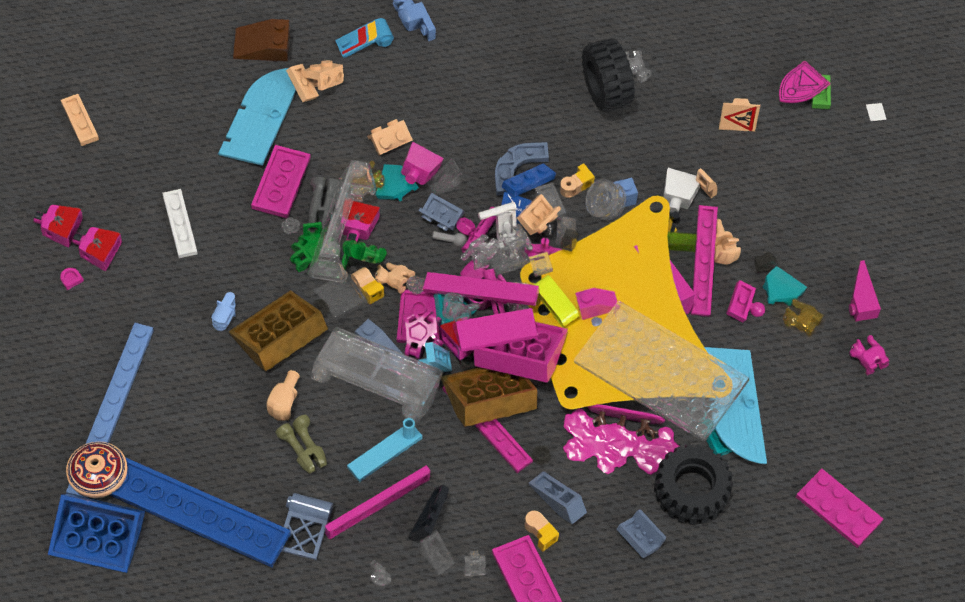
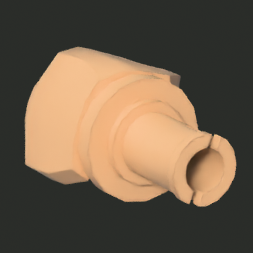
(725, 246)
(282, 397)

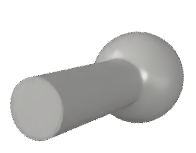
(458, 239)

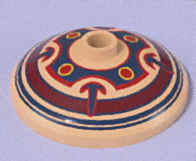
(98, 479)

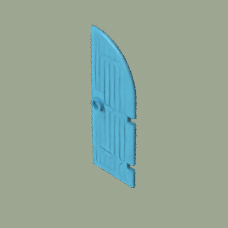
(259, 123)
(741, 424)

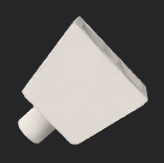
(680, 189)

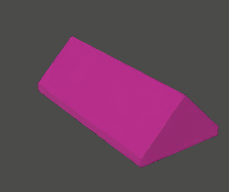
(495, 329)

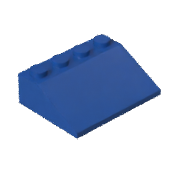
(95, 532)

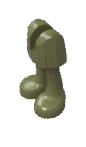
(300, 426)

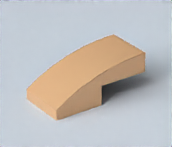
(706, 183)

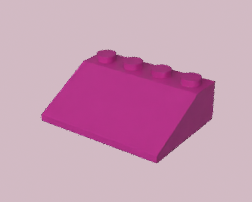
(526, 358)

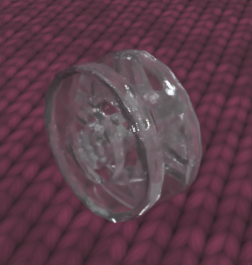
(605, 199)

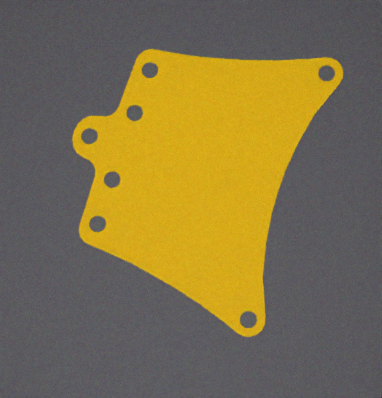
(638, 279)

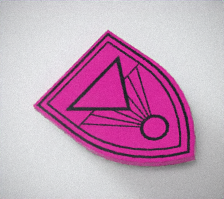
(801, 84)

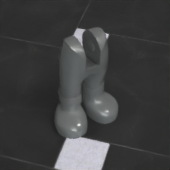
(318, 186)

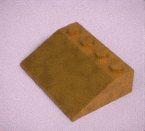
(279, 330)
(488, 395)

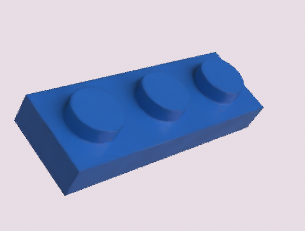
(528, 180)

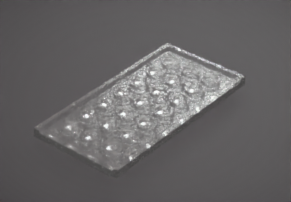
(661, 370)

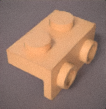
(326, 74)
(390, 137)
(537, 215)

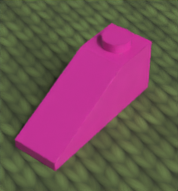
(864, 302)

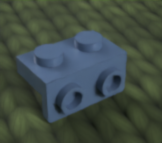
(442, 212)
(642, 534)

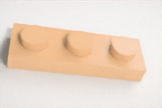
(79, 119)

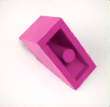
(595, 302)

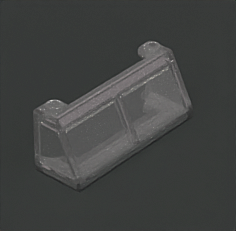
(353, 185)
(379, 371)

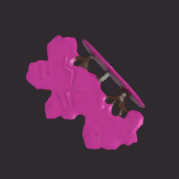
(614, 442)

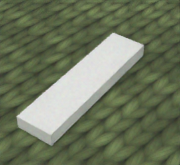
(179, 223)

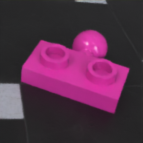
(742, 302)

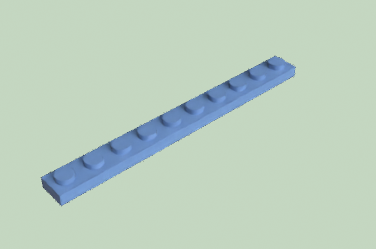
(119, 387)

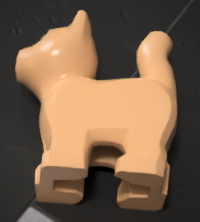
(396, 278)

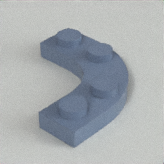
(516, 157)

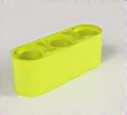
(556, 301)

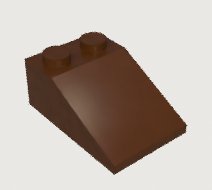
(263, 41)

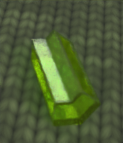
(681, 241)

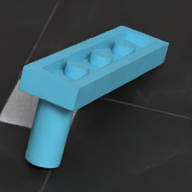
(437, 357)
(385, 450)

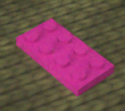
(281, 181)
(839, 508)
(525, 572)

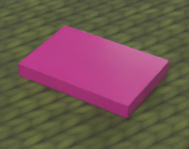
(410, 301)

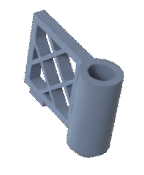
(310, 510)

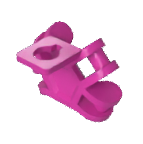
(420, 331)

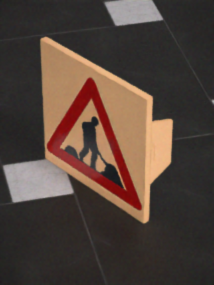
(739, 115)

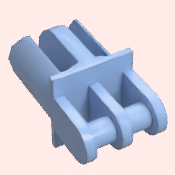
(224, 312)

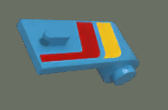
(375, 31)

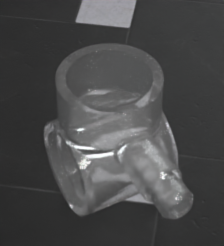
(455, 308)

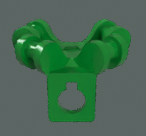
(306, 246)
(362, 252)

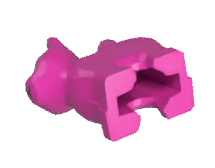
(870, 357)

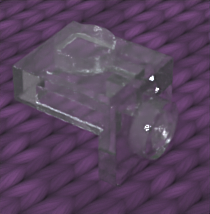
(563, 224)

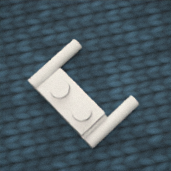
(505, 218)

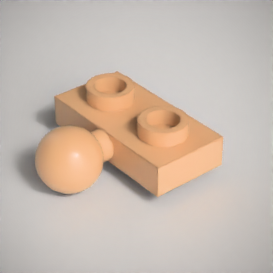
(304, 86)

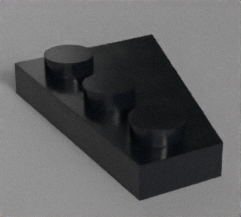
(429, 514)

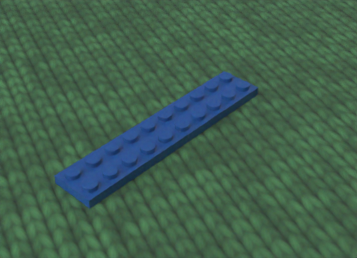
(202, 513)

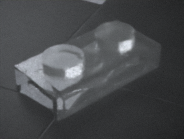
(551, 195)

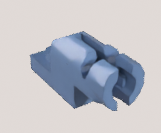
(415, 17)

